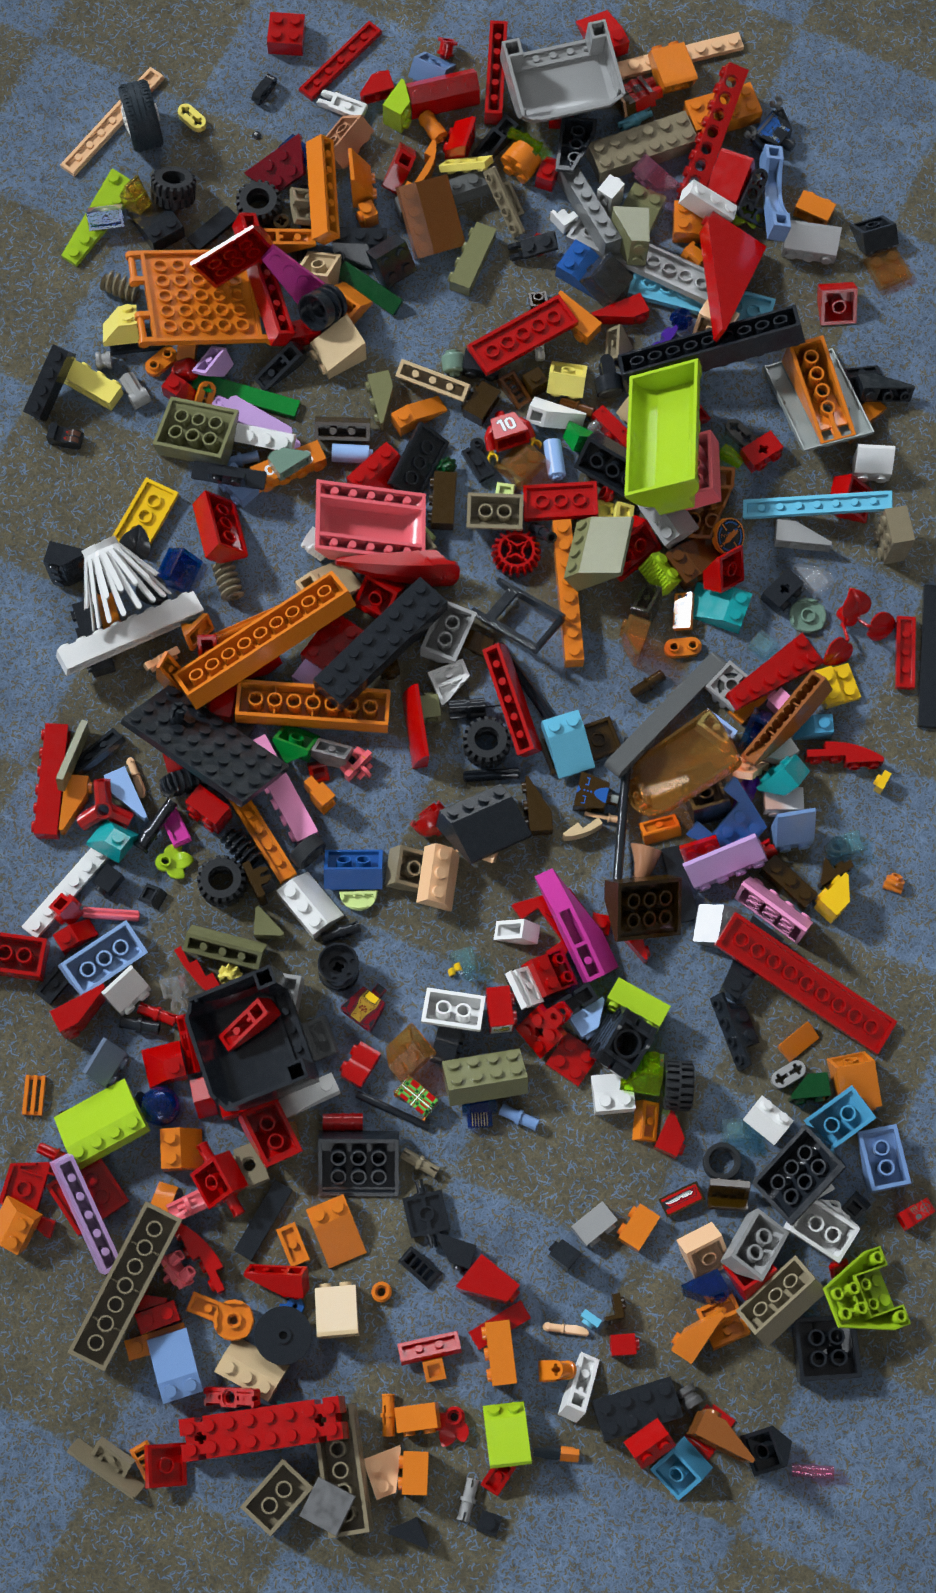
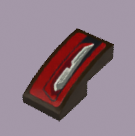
(682, 1199)

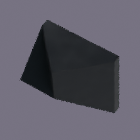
(768, 1448)

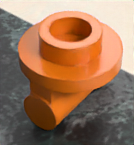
(894, 883)

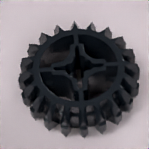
(179, 783)

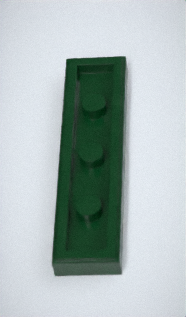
(370, 288)

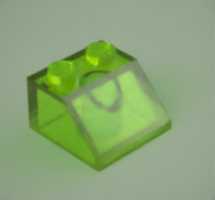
(647, 1077)

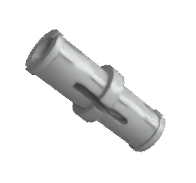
(467, 1499)

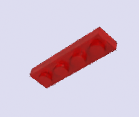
(905, 652)

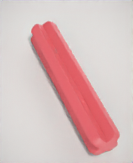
(111, 914)

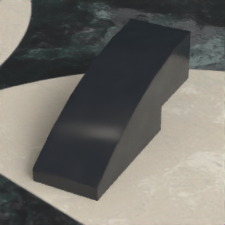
(496, 138)

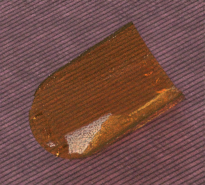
(683, 766)

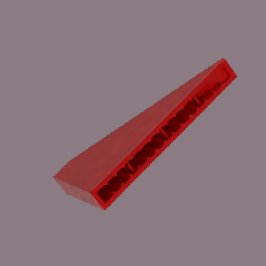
(729, 264)

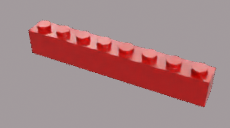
(267, 292)

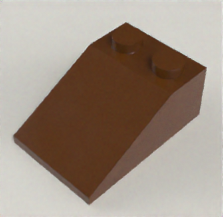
(691, 560)

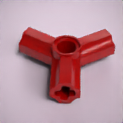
(103, 796)

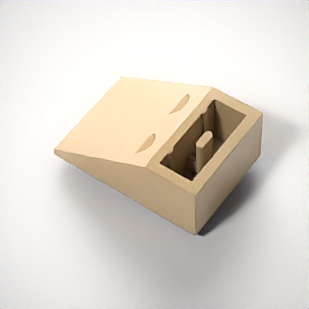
(345, 576)

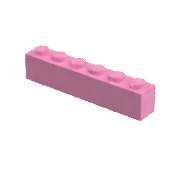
(288, 803)

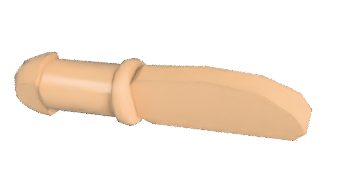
(136, 777)
(610, 818)
(567, 1329)

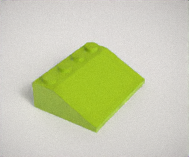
(101, 1124)

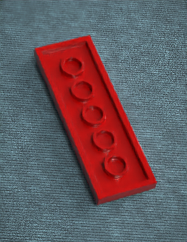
(522, 335)

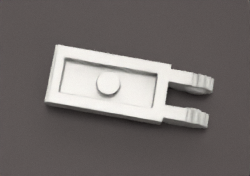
(341, 104)

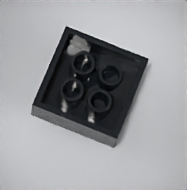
(825, 1350)

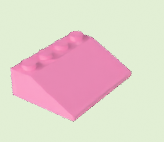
(773, 909)

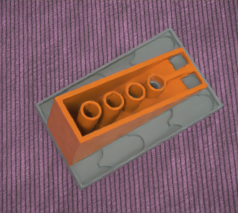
(817, 396)

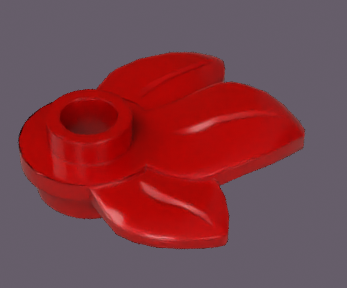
(452, 1429)

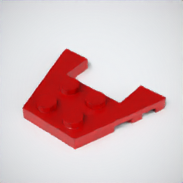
(529, 906)
(27, 1184)

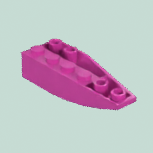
(579, 931)

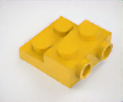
(842, 683)

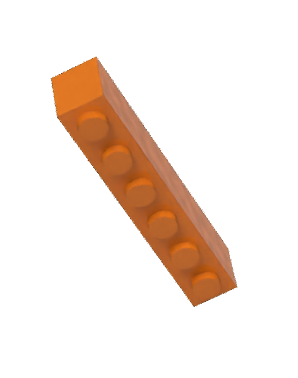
(322, 189)

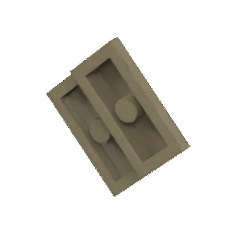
(300, 206)

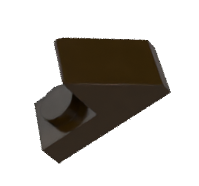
(828, 873)

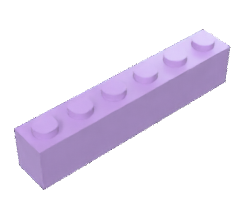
(85, 1212)

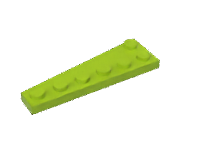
(85, 240)

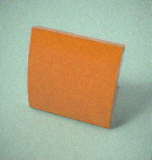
(731, 1325)

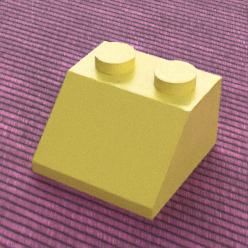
(121, 327)
(566, 380)

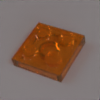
(887, 269)

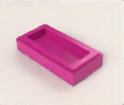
(177, 830)

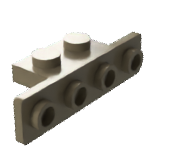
(506, 201)
(108, 1463)

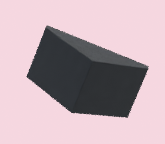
(411, 1532)

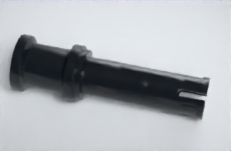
(150, 833)

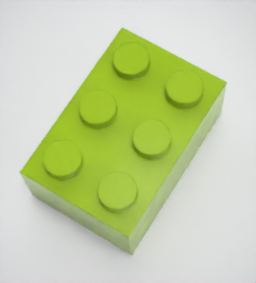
(638, 1001)

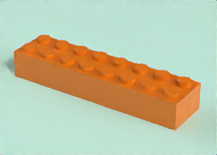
(306, 707)

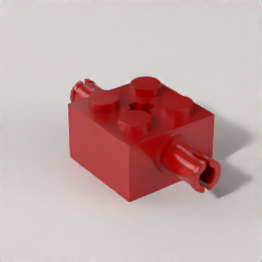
(219, 1179)

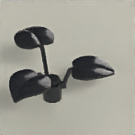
(138, 543)

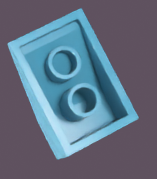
(568, 744)

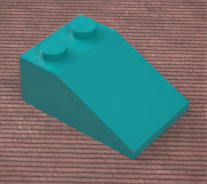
(721, 609)

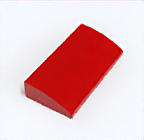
(415, 727)

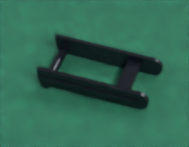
(505, 600)

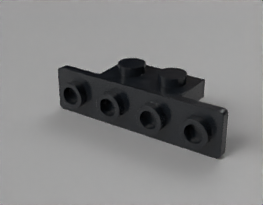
(229, 475)
(736, 1029)

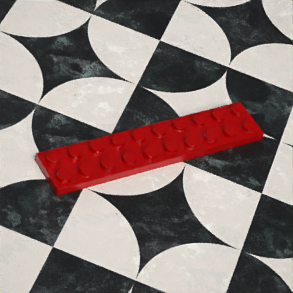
(805, 983)

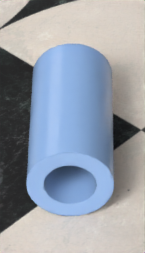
(350, 453)
(554, 459)

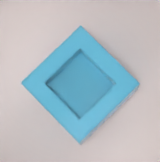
(590, 1320)

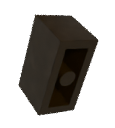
(481, 403)

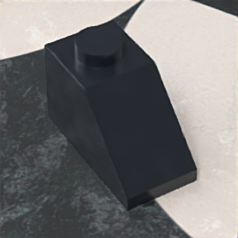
(457, 1252)
(564, 1254)

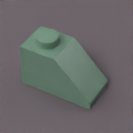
(288, 461)

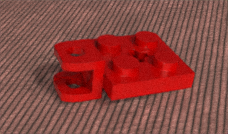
(550, 1021)

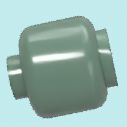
(452, 362)

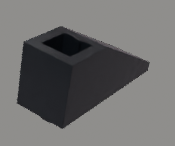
(882, 389)

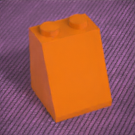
(672, 67)
(856, 1070)

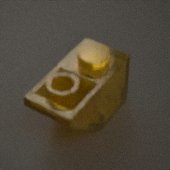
(135, 196)

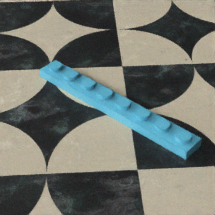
(817, 505)

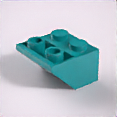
(784, 777)

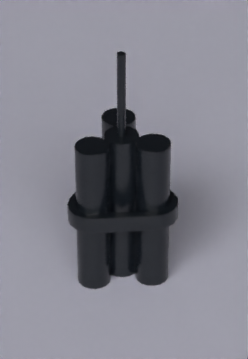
(468, 708)

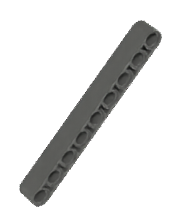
(664, 716)

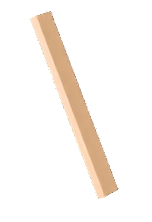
(103, 130)

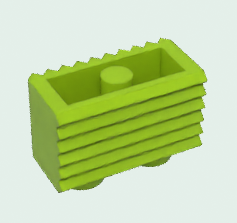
(659, 572)

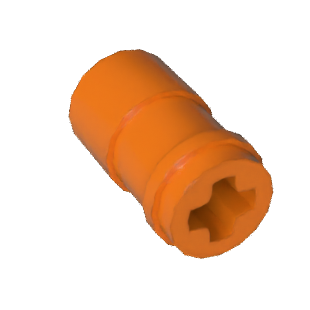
(432, 126)

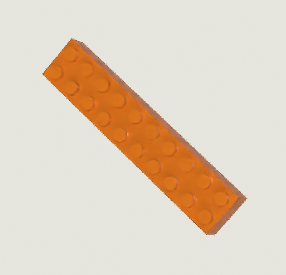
(264, 639)

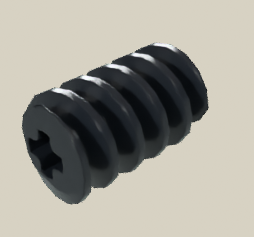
(239, 847)

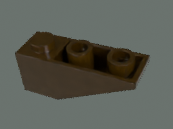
(538, 811)

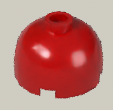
(428, 818)

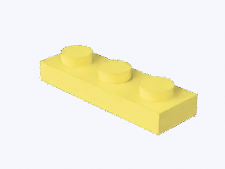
(466, 164)

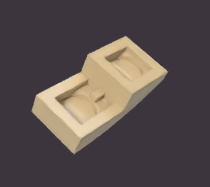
(577, 832)

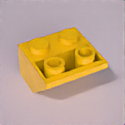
(835, 900)

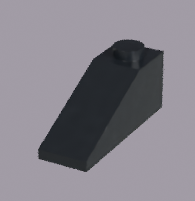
(282, 365)

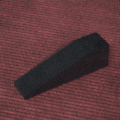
(574, 140)

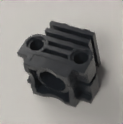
(637, 1040)

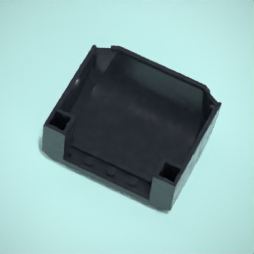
(265, 1065)

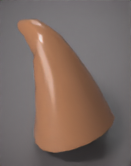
(644, 859)

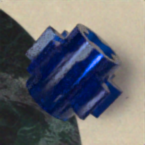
(681, 318)

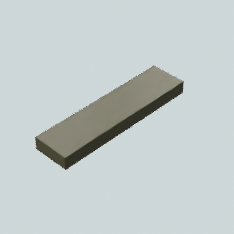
(72, 755)

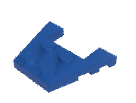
(739, 822)

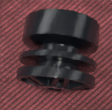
(322, 307)
(339, 956)

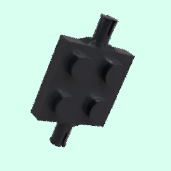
(426, 1214)

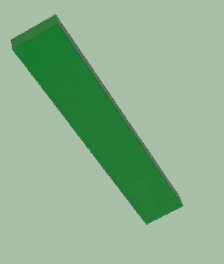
(259, 398)

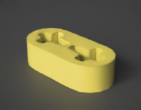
(194, 115)

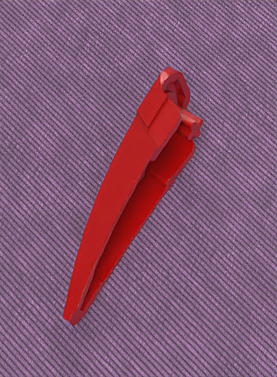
(404, 567)

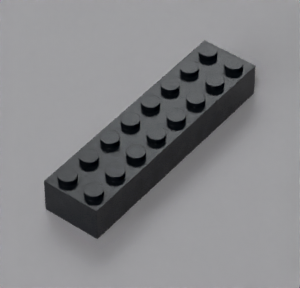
(380, 644)

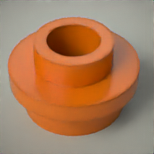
(386, 1287)

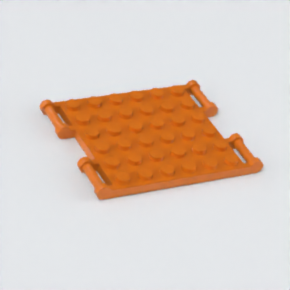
(187, 307)

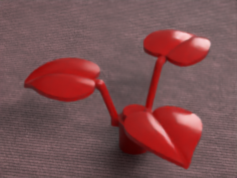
(857, 604)

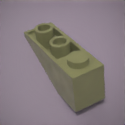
(382, 392)

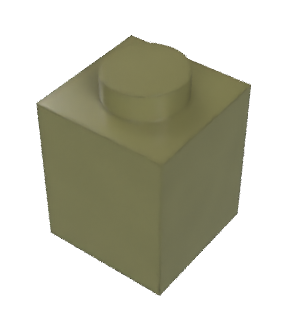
(430, 707)

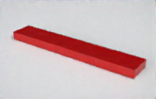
(340, 60)

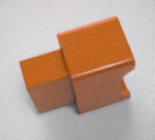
(320, 795)

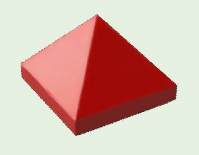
(835, 1268)

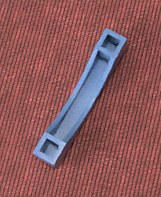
(776, 217)

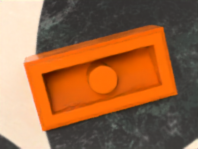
(660, 829)
(798, 1041)
(645, 1121)

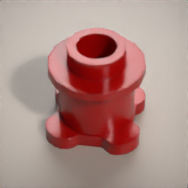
(446, 47)

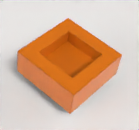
(434, 1369)

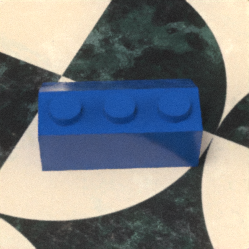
(353, 869)

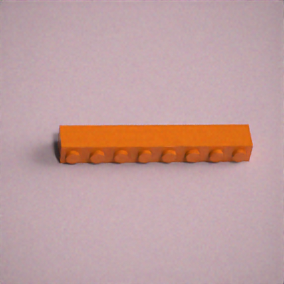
(567, 597)

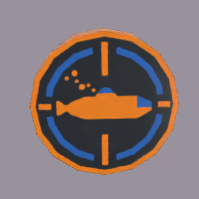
(727, 534)

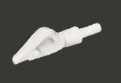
(837, 1208)

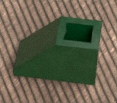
(813, 1087)

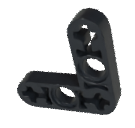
(751, 203)

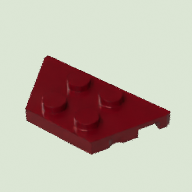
(281, 166)

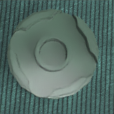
(807, 616)

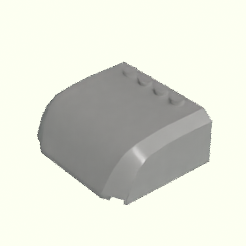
(563, 77)

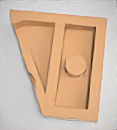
(151, 664)
(749, 771)
(383, 1471)

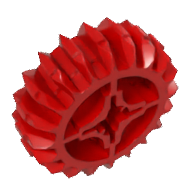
(506, 562)

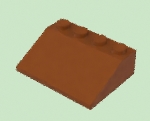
(430, 216)
(717, 1433)

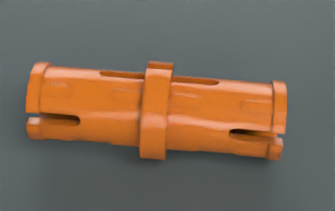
(388, 1415)

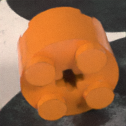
(520, 161)

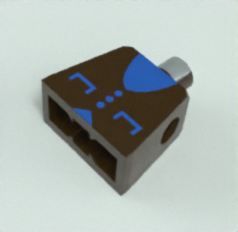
(593, 794)

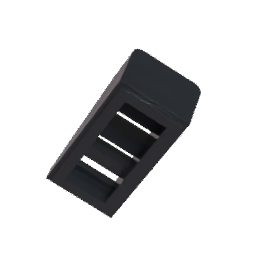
(402, 1261)

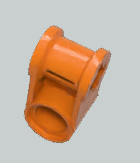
(556, 1370)

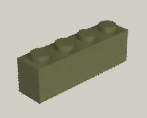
(472, 258)
(224, 947)

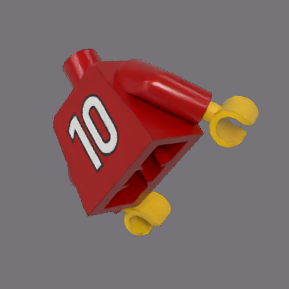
(508, 432)

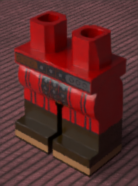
(639, 96)

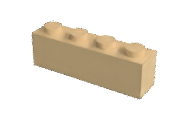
(433, 381)

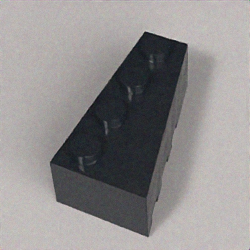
(739, 976)

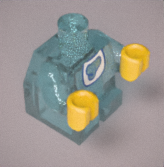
(464, 962)

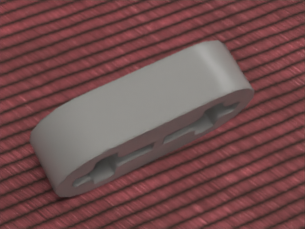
(790, 1078)

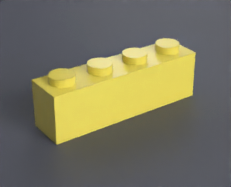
(94, 385)

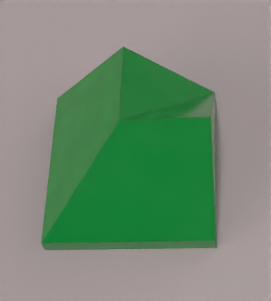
(294, 743)

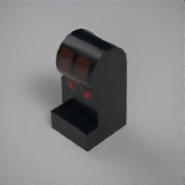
(64, 437)

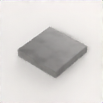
(327, 1506)

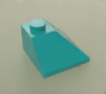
(112, 840)

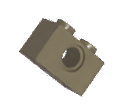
(259, 1174)

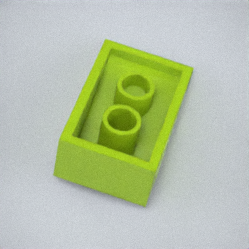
(507, 1434)

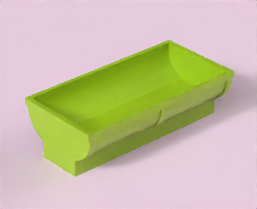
(664, 437)

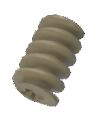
(119, 287)
(227, 582)

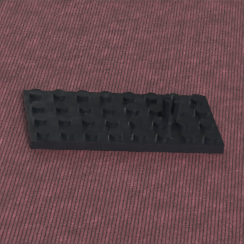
(205, 745)

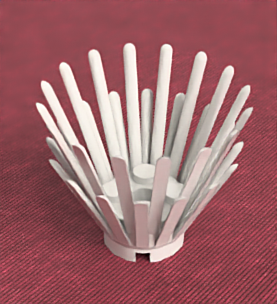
(113, 558)

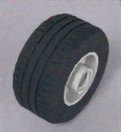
(140, 115)

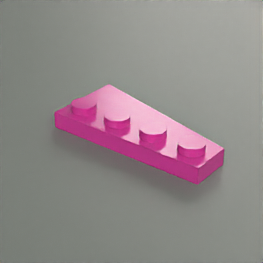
(291, 274)

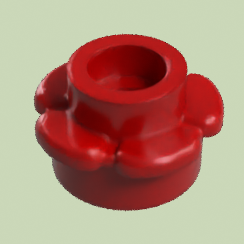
(606, 494)

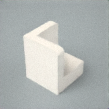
(563, 220)

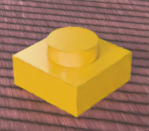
(881, 781)

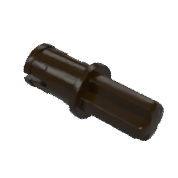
(647, 684)

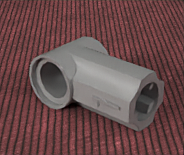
(136, 393)

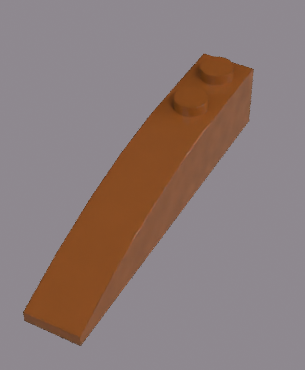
(789, 717)

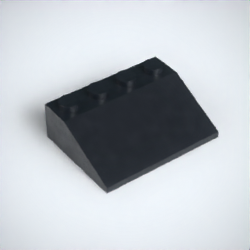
(483, 824)
(358, 1163)
(799, 1174)

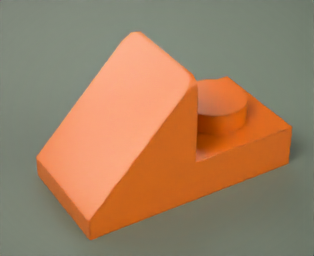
(201, 626)

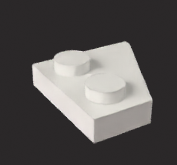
(448, 680)

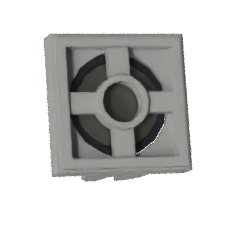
(722, 684)

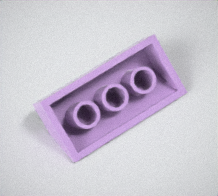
(725, 862)

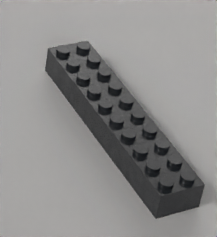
(739, 342)

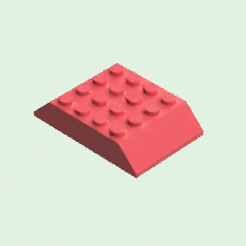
(367, 520)

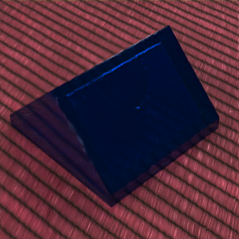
(179, 569)

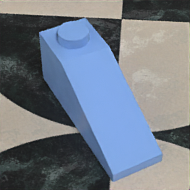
(125, 793)

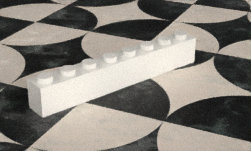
(129, 633)

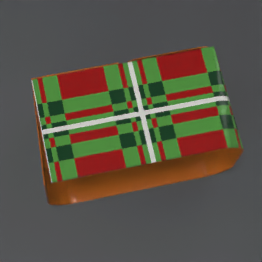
(417, 1096)

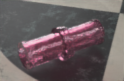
(812, 1471)

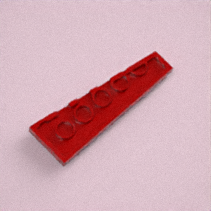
(783, 667)

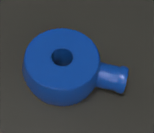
(301, 1305)

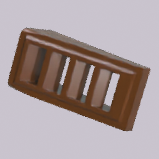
(516, 381)

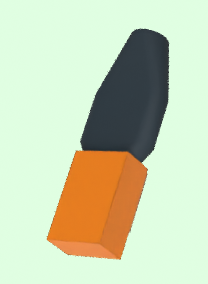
(565, 1453)

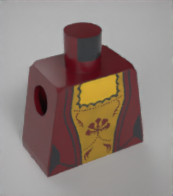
(365, 1007)

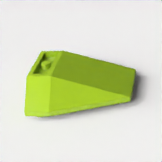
(861, 1297)

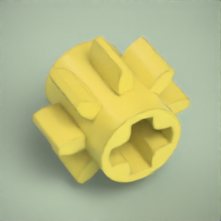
(228, 973)

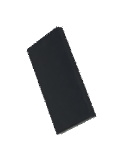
(418, 460)

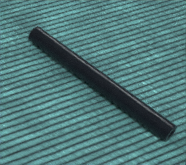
(393, 1110)

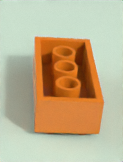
(745, 114)

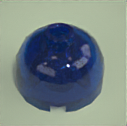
(160, 1106)

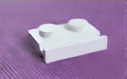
(524, 987)

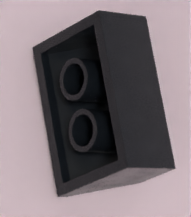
(355, 242)
(64, 564)

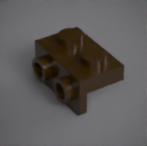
(728, 1194)

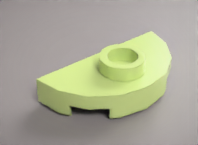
(358, 899)

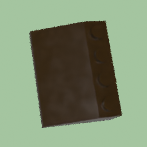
(644, 906)

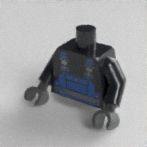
(773, 130)

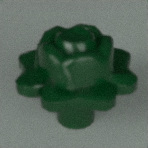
(447, 465)

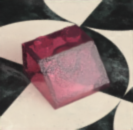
(653, 175)

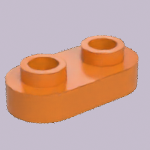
(163, 362)
(683, 649)

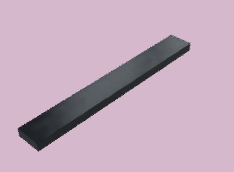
(927, 674)

